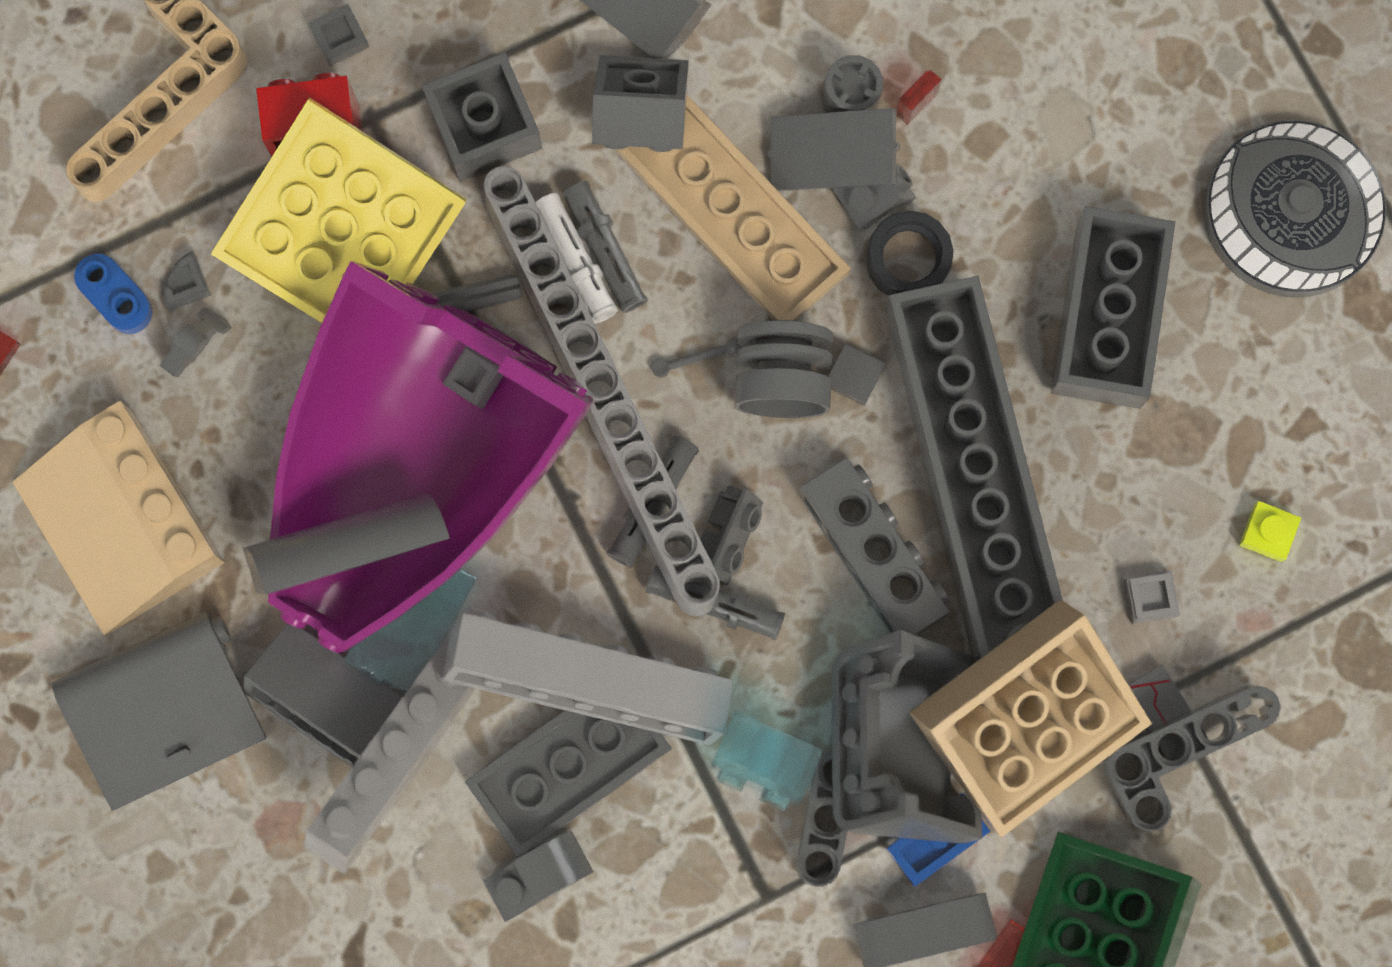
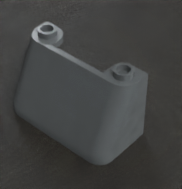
(881, 762)

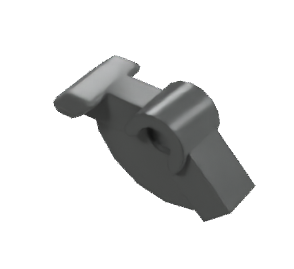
(192, 340)

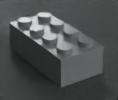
(1113, 307)

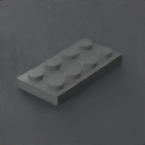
(560, 775)

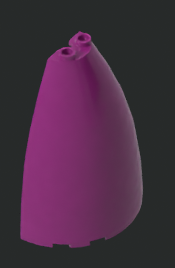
(385, 428)

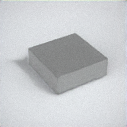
(1151, 597)

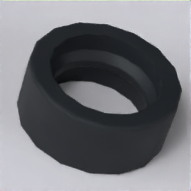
(913, 222)

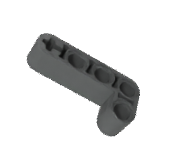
(1193, 747)

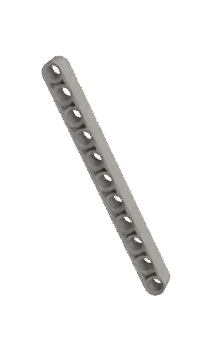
(613, 405)

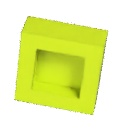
(1270, 531)

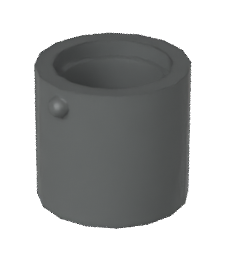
(852, 85)

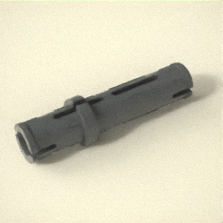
(581, 201)
(630, 538)
(767, 621)

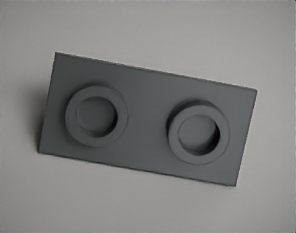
(738, 515)

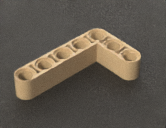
(161, 93)

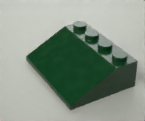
(1106, 910)

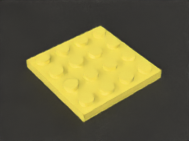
(331, 202)

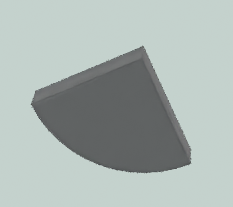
(185, 283)

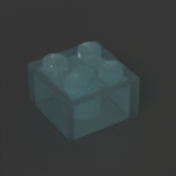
(765, 761)

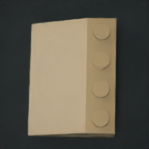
(116, 518)
(1031, 716)

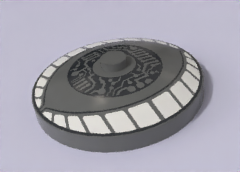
(1294, 208)

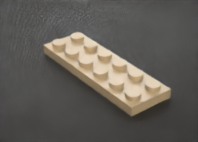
(740, 218)

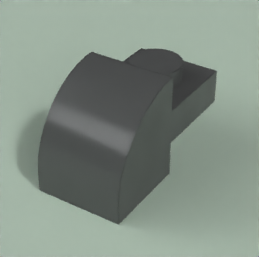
(538, 875)

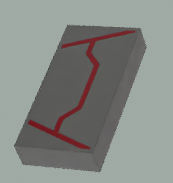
(1161, 704)

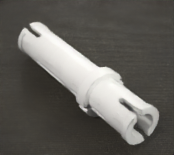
(583, 271)

